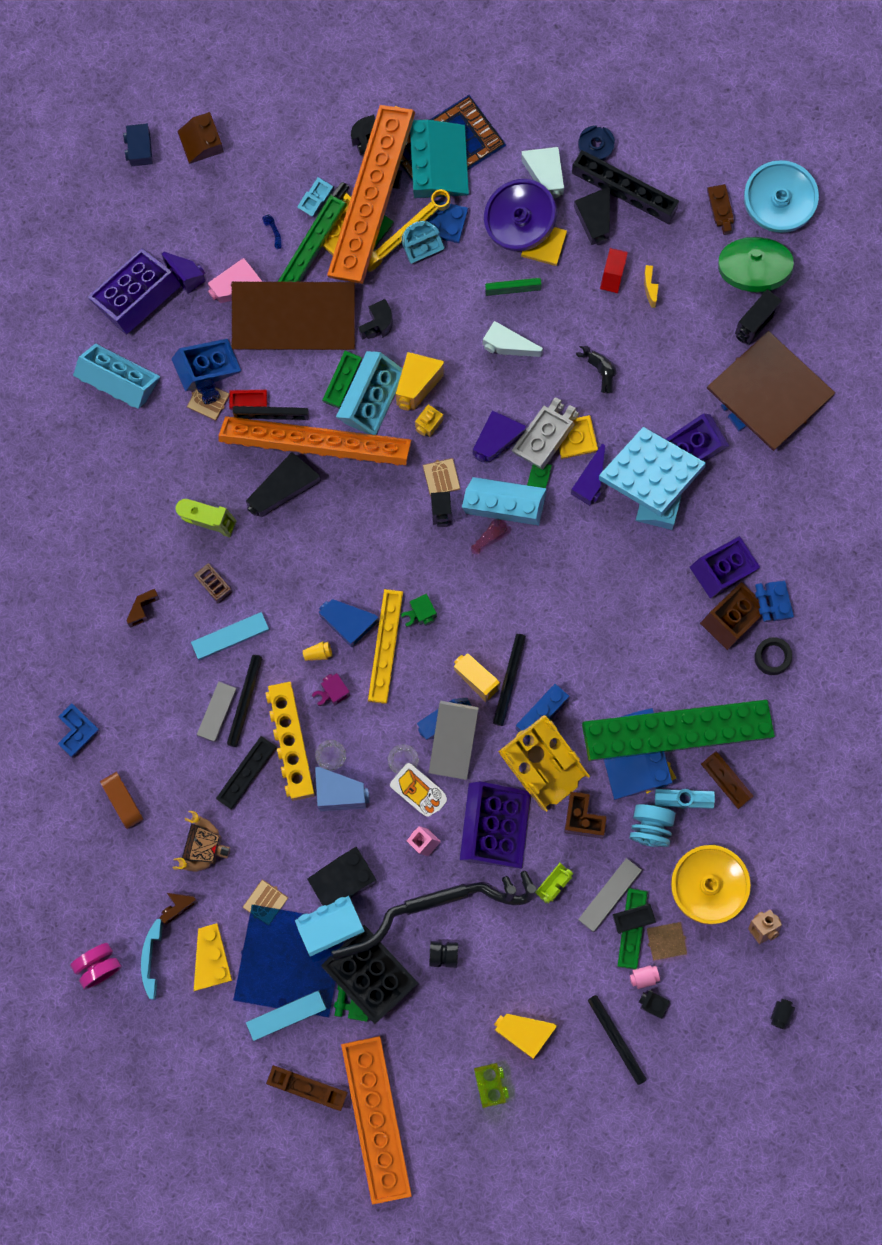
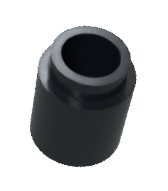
(782, 1014)

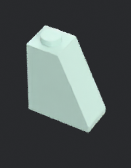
(545, 168)

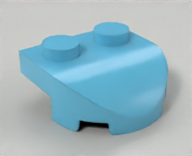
(421, 240)

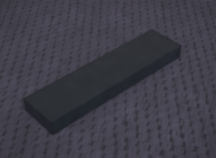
(271, 413)
(246, 772)

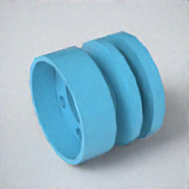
(651, 830)

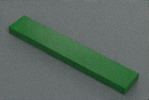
(313, 240)

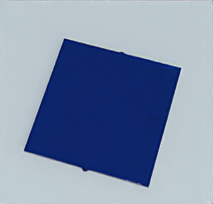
(277, 964)

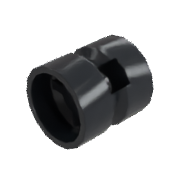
(443, 954)

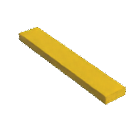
(385, 646)

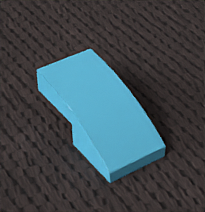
(315, 197)

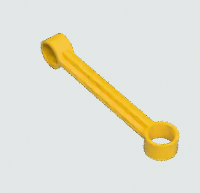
(378, 255)

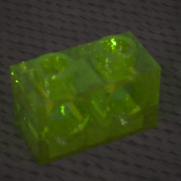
(485, 1086)

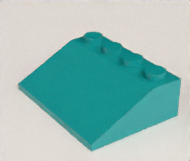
(438, 158)

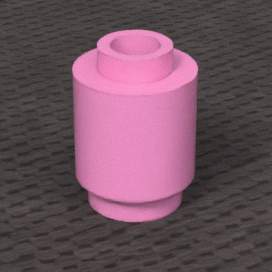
(644, 977)

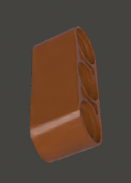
(121, 800)

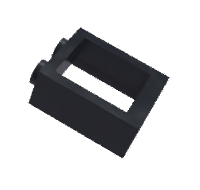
(757, 317)

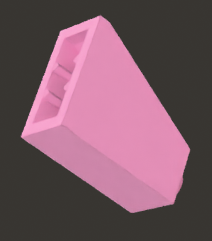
(221, 287)

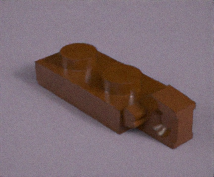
(721, 207)

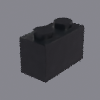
(441, 508)

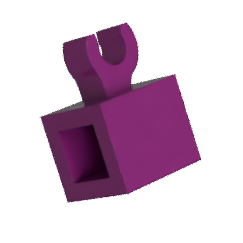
(333, 689)

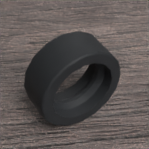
(769, 642)

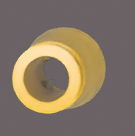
(318, 652)

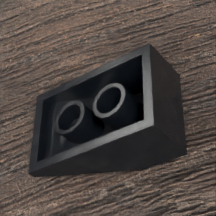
(342, 878)

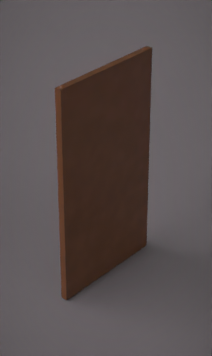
(293, 315)

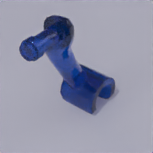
(269, 220)

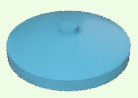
(781, 196)

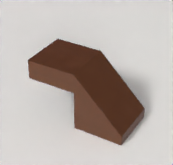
(137, 613)

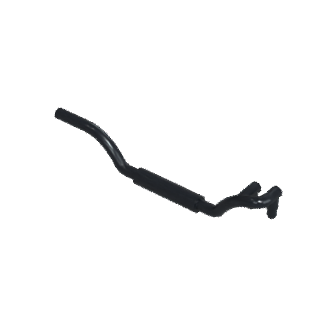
(438, 899)

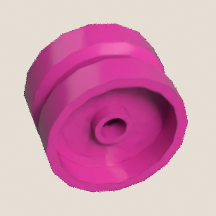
(95, 966)

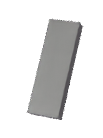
(216, 711)

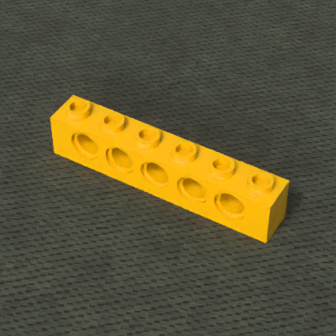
(285, 692)

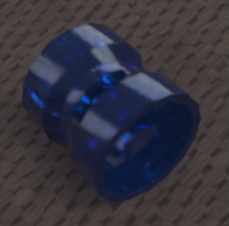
(208, 391)

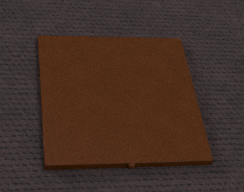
(770, 390)

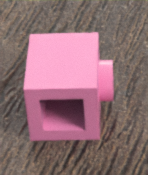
(423, 841)

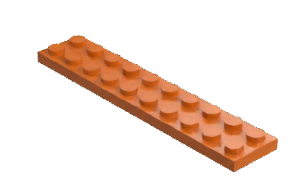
(371, 194)
(315, 440)

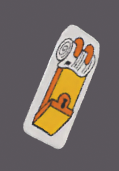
(418, 790)

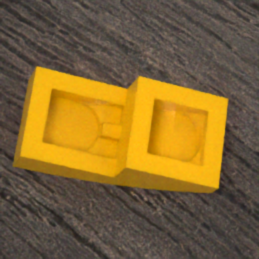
(650, 289)

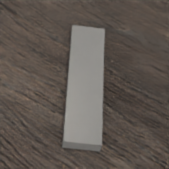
(609, 895)

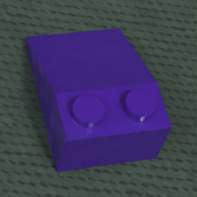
(700, 438)
(724, 567)

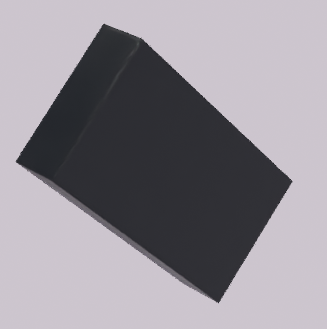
(634, 918)

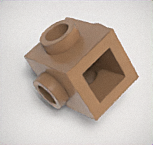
(765, 926)

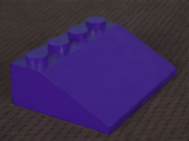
(134, 291)
(495, 825)

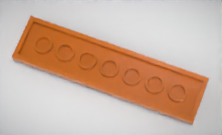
(376, 1120)

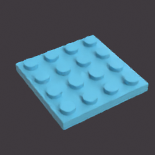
(652, 471)

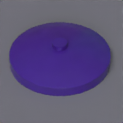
(520, 215)

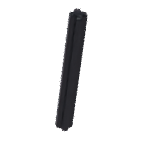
(509, 679)
(244, 701)
(617, 1039)

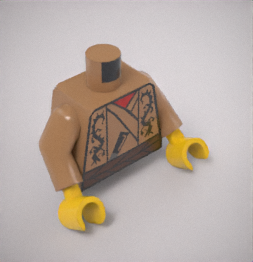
(201, 845)

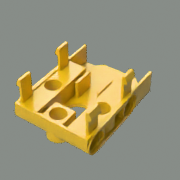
(555, 774)

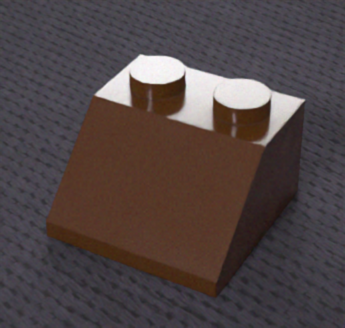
(200, 138)

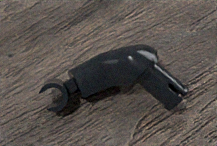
(604, 366)

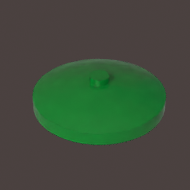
(755, 264)

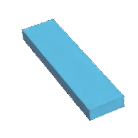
(230, 636)
(286, 1015)

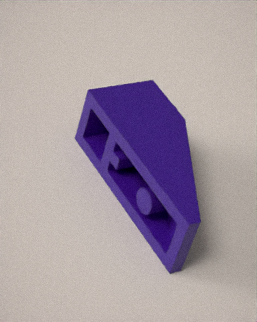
(588, 485)

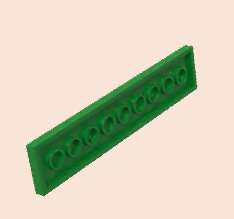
(677, 730)

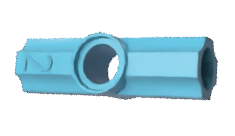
(671, 798)

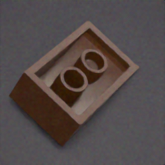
(732, 616)

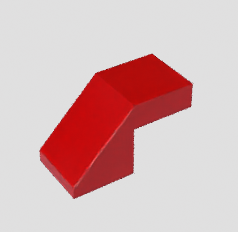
(613, 270)

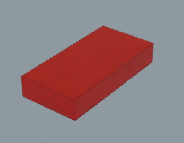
(253, 398)

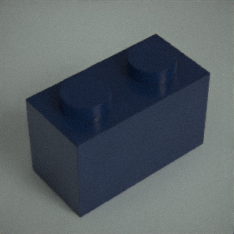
(139, 145)

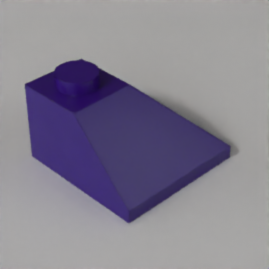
(185, 271)

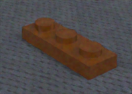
(727, 780)

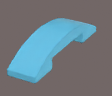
(154, 933)

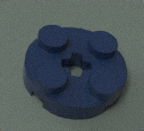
(598, 134)

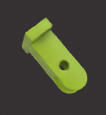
(206, 516)

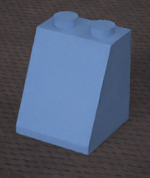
(339, 792)

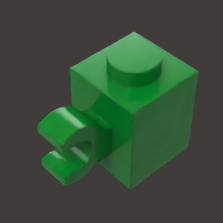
(421, 610)

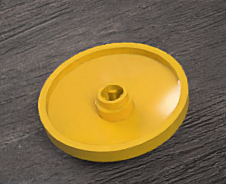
(710, 884)

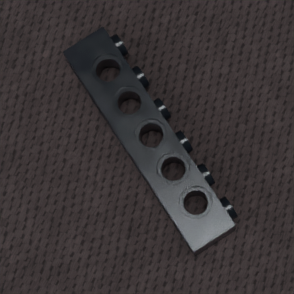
(625, 186)

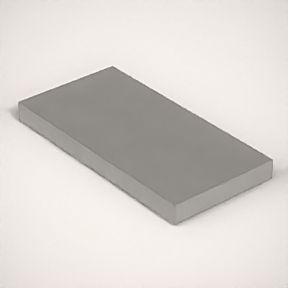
(453, 740)

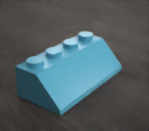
(115, 375)
(370, 393)
(504, 501)

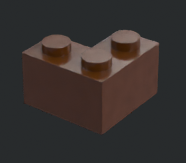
(580, 822)

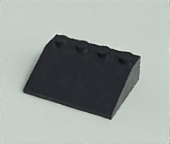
(371, 978)

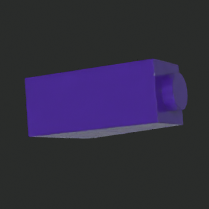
(497, 436)

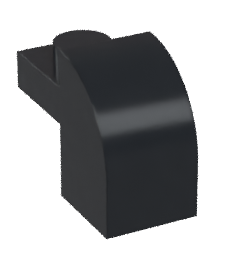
(361, 133)
(381, 322)

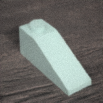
(506, 342)

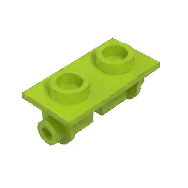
(550, 887)

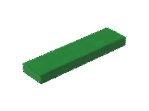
(631, 939)

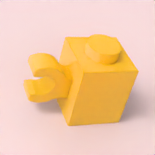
(428, 421)

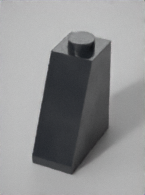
(595, 215)

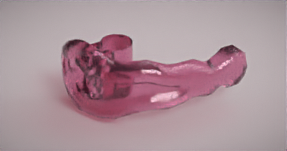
(495, 530)

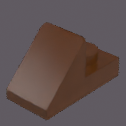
(181, 903)

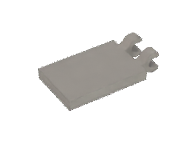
(545, 434)

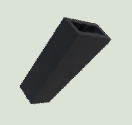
(282, 485)

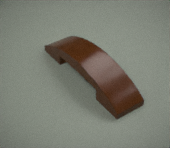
(307, 1088)

